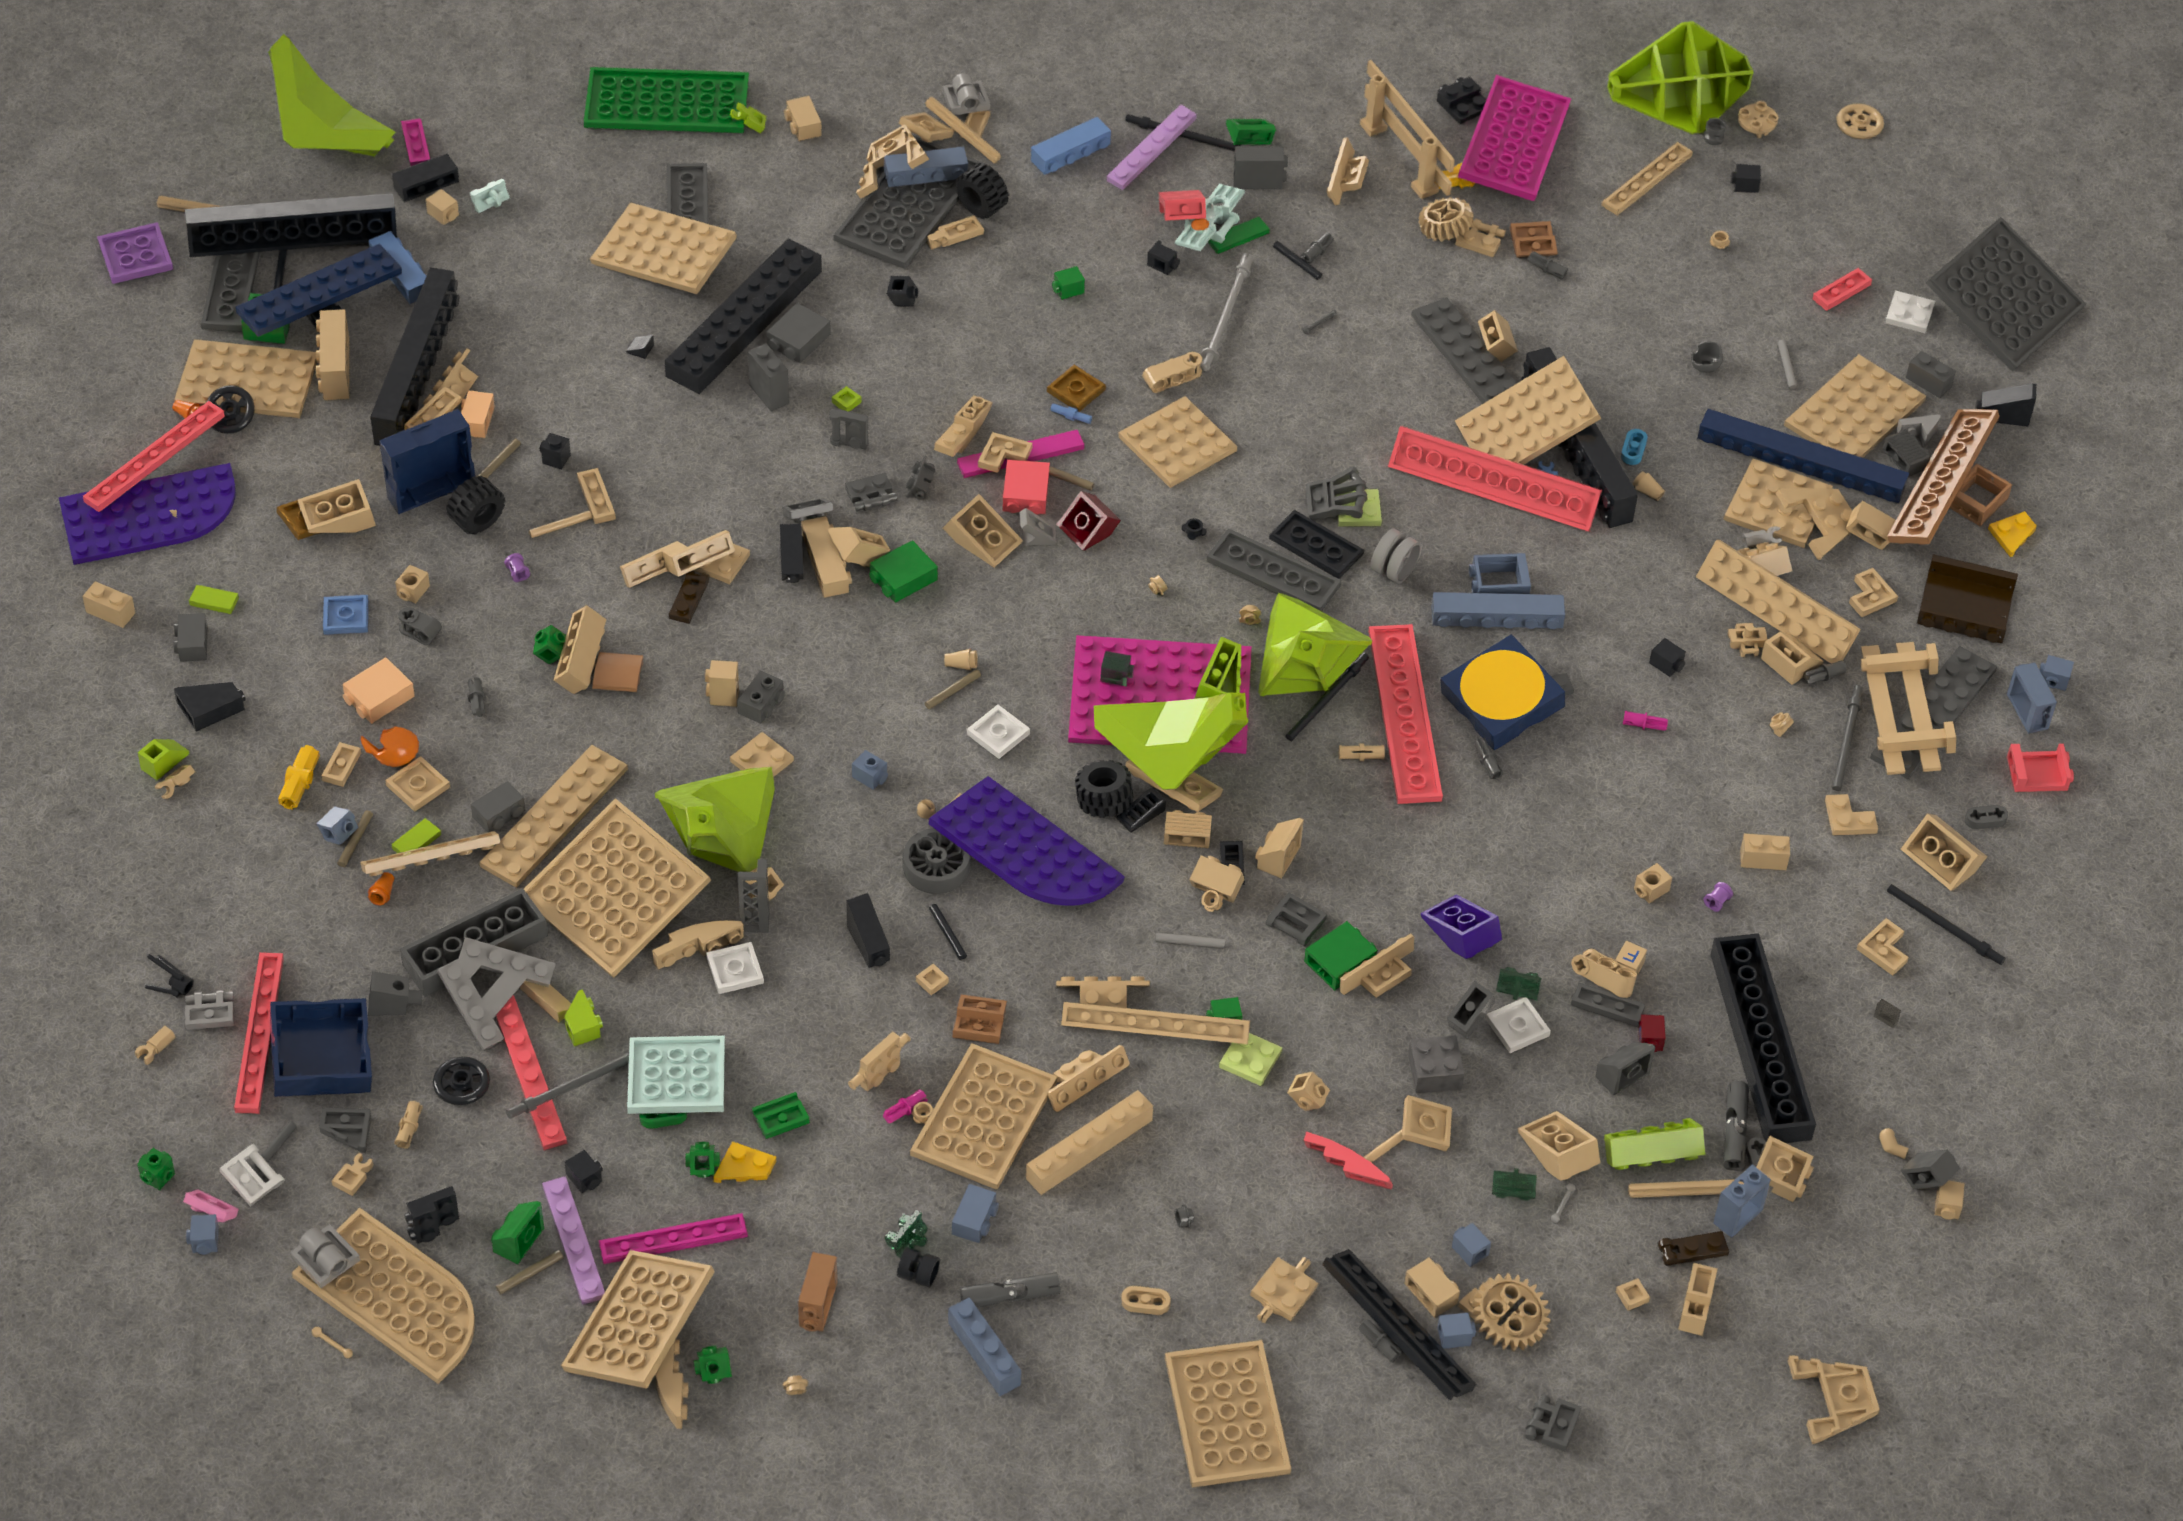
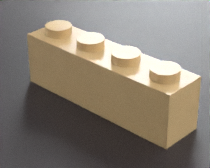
(825, 557)
(580, 650)

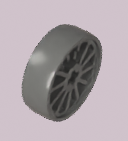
(934, 861)

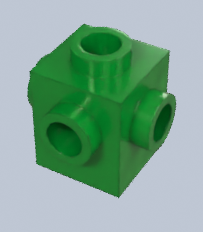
(549, 644)
(156, 1168)
(702, 1168)
(721, 1364)

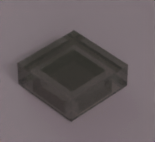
(1887, 1013)

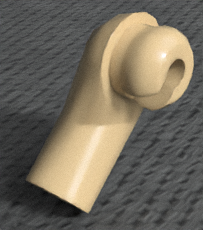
(1890, 1144)

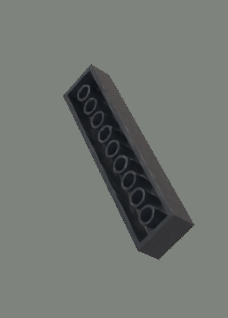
(289, 224)
(743, 316)
(415, 354)
(1593, 459)
(1762, 1038)

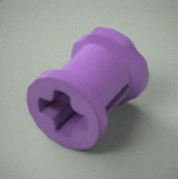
(518, 570)
(1718, 896)

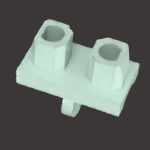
(490, 195)

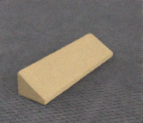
(548, 999)

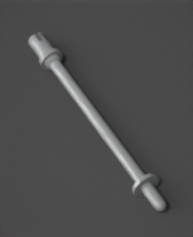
(1242, 272)

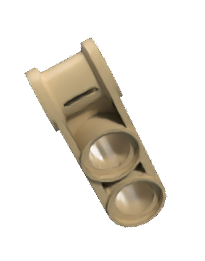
(1173, 372)
(1605, 972)

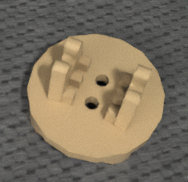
(1758, 118)

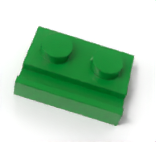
(780, 1115)

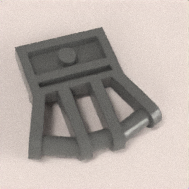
(1323, 499)

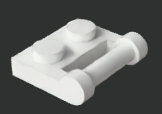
(246, 1180)

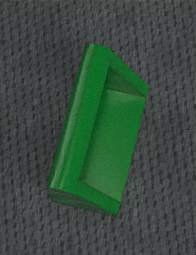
(1251, 131)

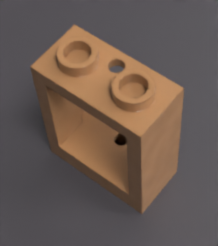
(1971, 508)
(817, 1292)

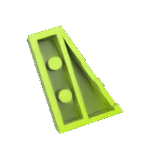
(1222, 671)

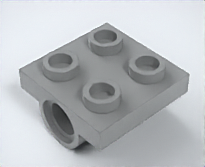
(966, 95)
(324, 1255)

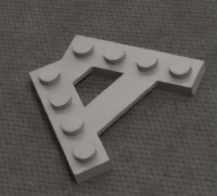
(479, 1011)

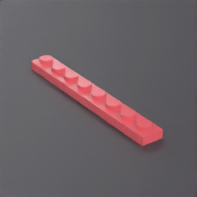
(153, 456)
(258, 1034)
(530, 1074)

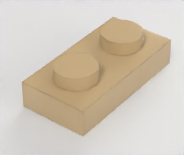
(341, 764)

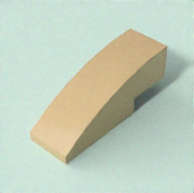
(1698, 1299)

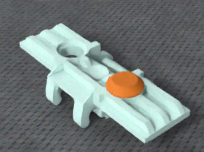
(1200, 231)

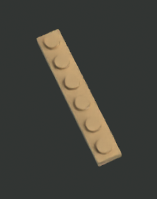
(422, 855)

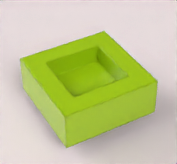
(846, 399)

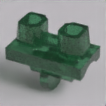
(1518, 983)
(1514, 1185)
(911, 1233)

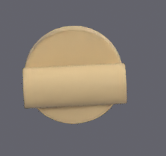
(1781, 723)

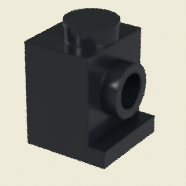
(1162, 258)

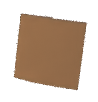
(1533, 237)
(617, 672)
(979, 1019)

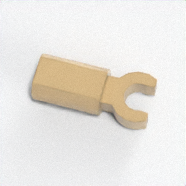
(155, 1044)

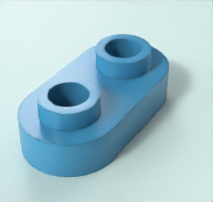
(1634, 446)

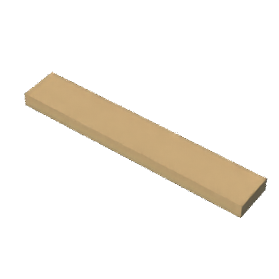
(1647, 178)

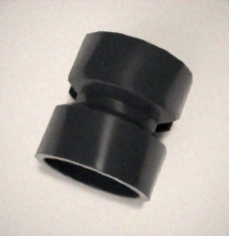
(926, 1270)

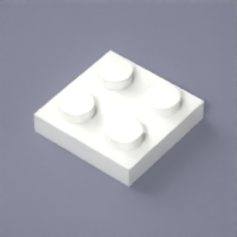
(1910, 311)
(998, 731)
(735, 968)
(1518, 1025)

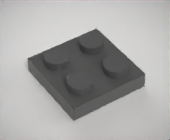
(800, 511)

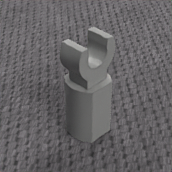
(1753, 538)

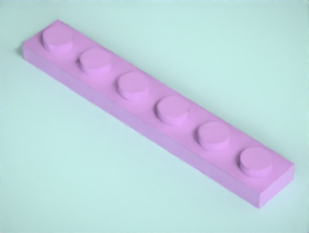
(1151, 147)
(573, 1240)

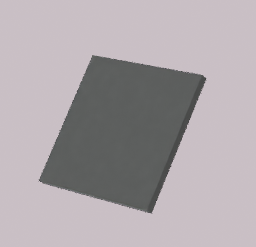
(2006, 294)

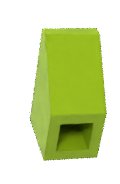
(161, 756)
(581, 1021)

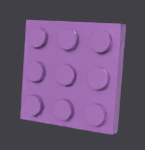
(135, 253)

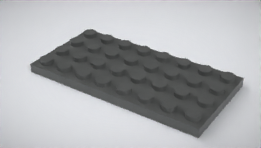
(898, 219)

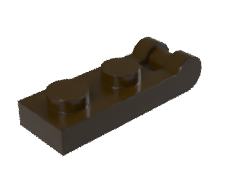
(689, 597)
(1693, 1248)

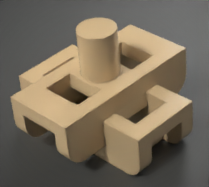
(1749, 638)

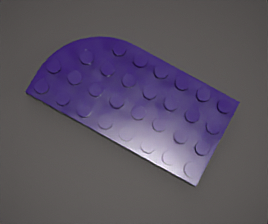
(142, 515)
(1024, 847)

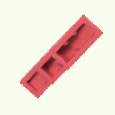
(1354, 1165)

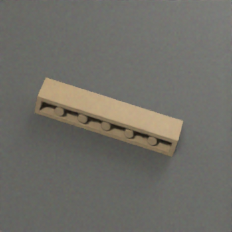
(1089, 1142)

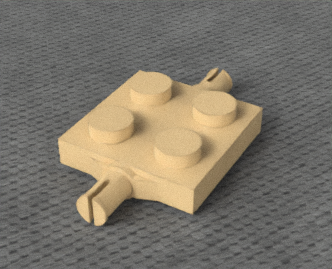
(879, 1062)
(1283, 1289)

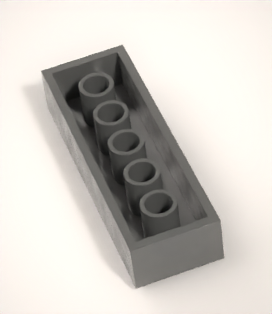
(507, 923)

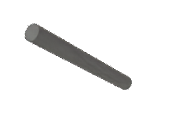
(273, 1147)

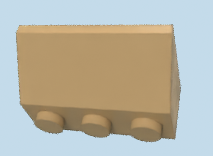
(1943, 852)

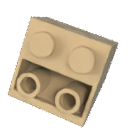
(858, 545)
(1770, 557)
(1789, 657)

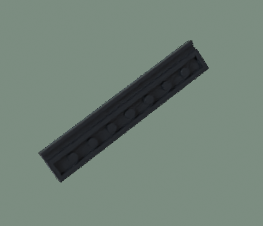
(1399, 1324)

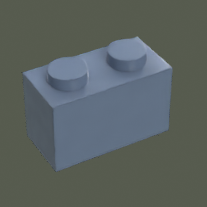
(974, 1213)

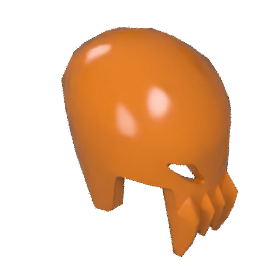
(399, 747)

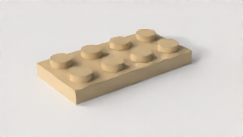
(1193, 792)

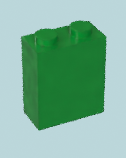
(903, 571)
(1339, 953)

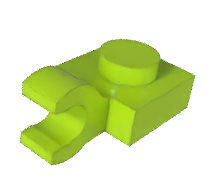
(752, 117)

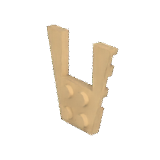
(896, 142)

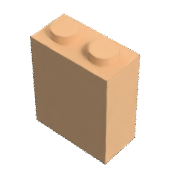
(378, 690)

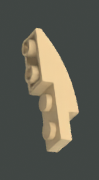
(965, 426)
(701, 937)
(672, 1387)

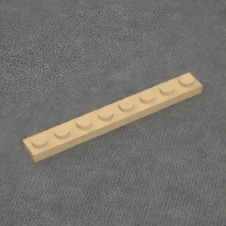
(1155, 1023)

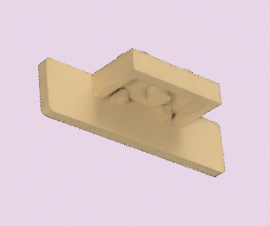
(1348, 172)
(457, 378)
(1382, 970)
(1103, 993)
(1085, 1074)

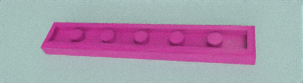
(1041, 449)
(674, 1238)

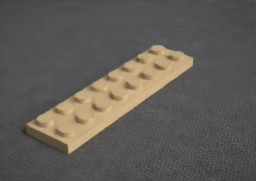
(1777, 602)
(553, 816)

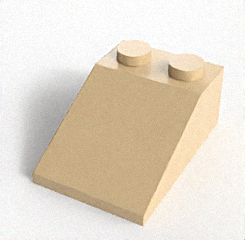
(337, 510)
(983, 532)
(1561, 1145)

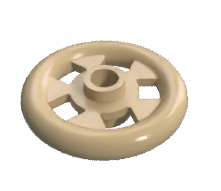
(1852, 131)

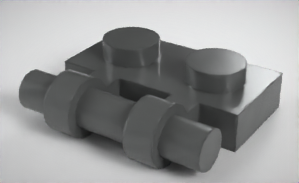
(870, 487)
(1560, 1426)

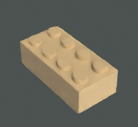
(333, 354)

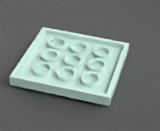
(676, 1074)

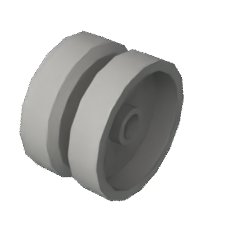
(1396, 555)

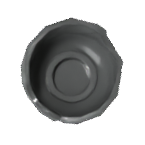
(1707, 357)

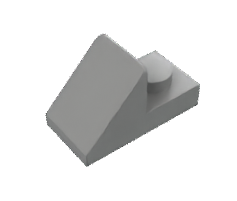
(1922, 426)
(1036, 530)

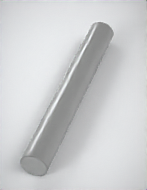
(1787, 365)
(1190, 940)

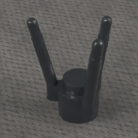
(179, 981)

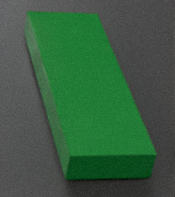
(1241, 234)

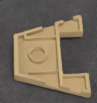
(1827, 510)
(1846, 1393)

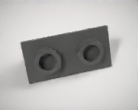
(921, 471)

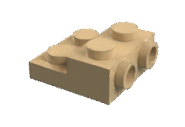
(1785, 1167)

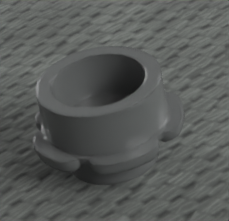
(1184, 1216)

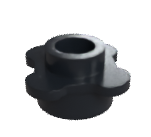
(1194, 524)

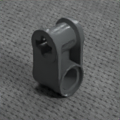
(418, 625)

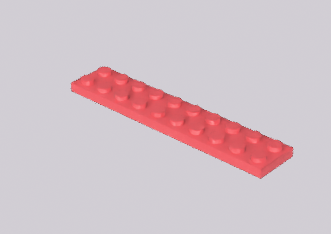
(1495, 478)
(1405, 714)

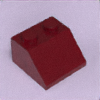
(1088, 521)

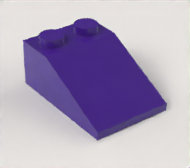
(1463, 926)

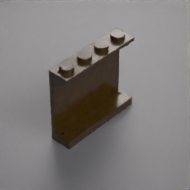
(1967, 599)

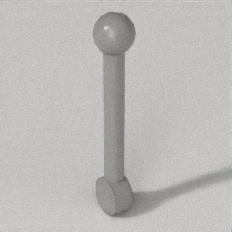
(1570, 1188)

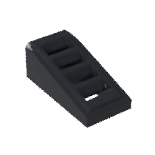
(1152, 800)
(1232, 846)

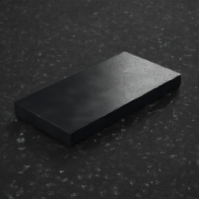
(1316, 544)

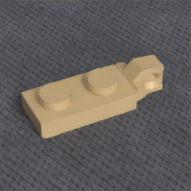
(955, 232)

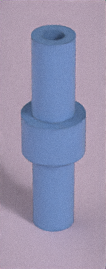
(1071, 413)

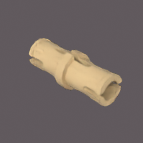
(1377, 752)
(408, 1124)

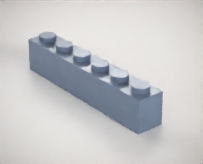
(1498, 610)

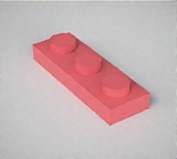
(1842, 289)

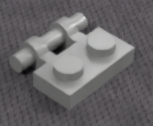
(212, 1014)

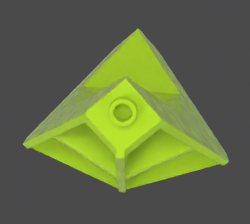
(1683, 78)
(314, 113)
(1306, 648)
(1172, 736)
(723, 816)

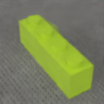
(1655, 1144)

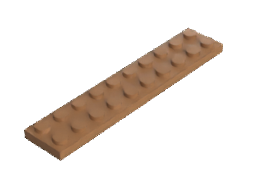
(1943, 476)

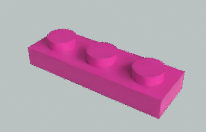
(415, 141)

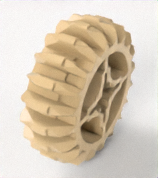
(1446, 219)

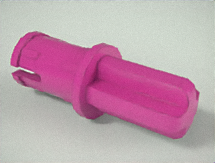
(1644, 721)
(904, 1106)

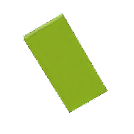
(213, 599)
(417, 837)

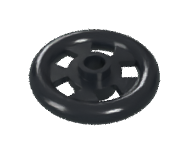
(245, 401)
(453, 1066)

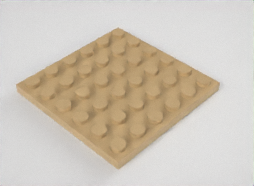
(615, 887)

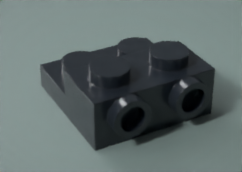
(1462, 99)
(431, 1212)

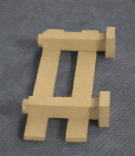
(1425, 153)
(1924, 737)

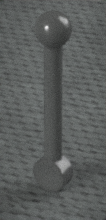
(1306, 329)

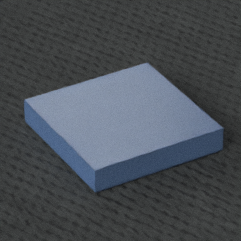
(345, 614)

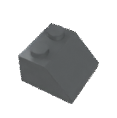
(1625, 1066)

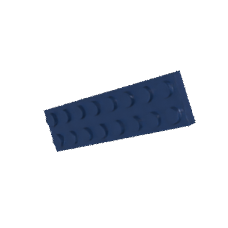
(318, 290)

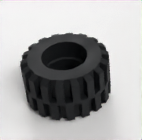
(982, 190)
(475, 505)
(1104, 788)

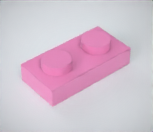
(206, 1203)

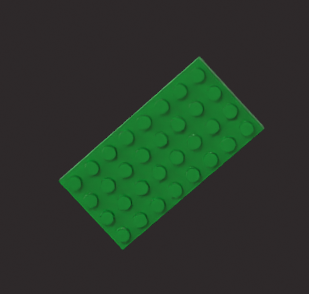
(665, 99)

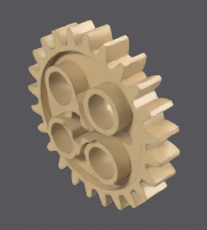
(1492, 1296)

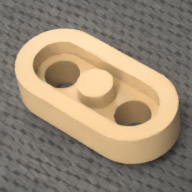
(1146, 1298)

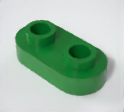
(661, 1119)

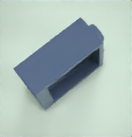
(1500, 563)
(2031, 697)
(1743, 1202)

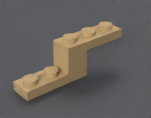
(677, 558)

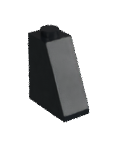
(2013, 404)
(791, 552)
(209, 703)
(867, 930)

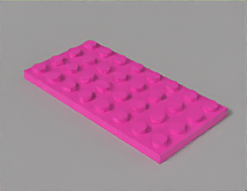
(1514, 138)

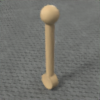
(317, 1332)

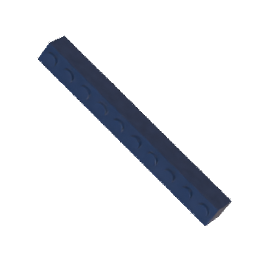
(1803, 456)

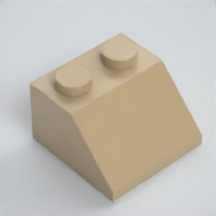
(1280, 847)

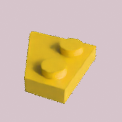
(2012, 531)
(744, 1164)

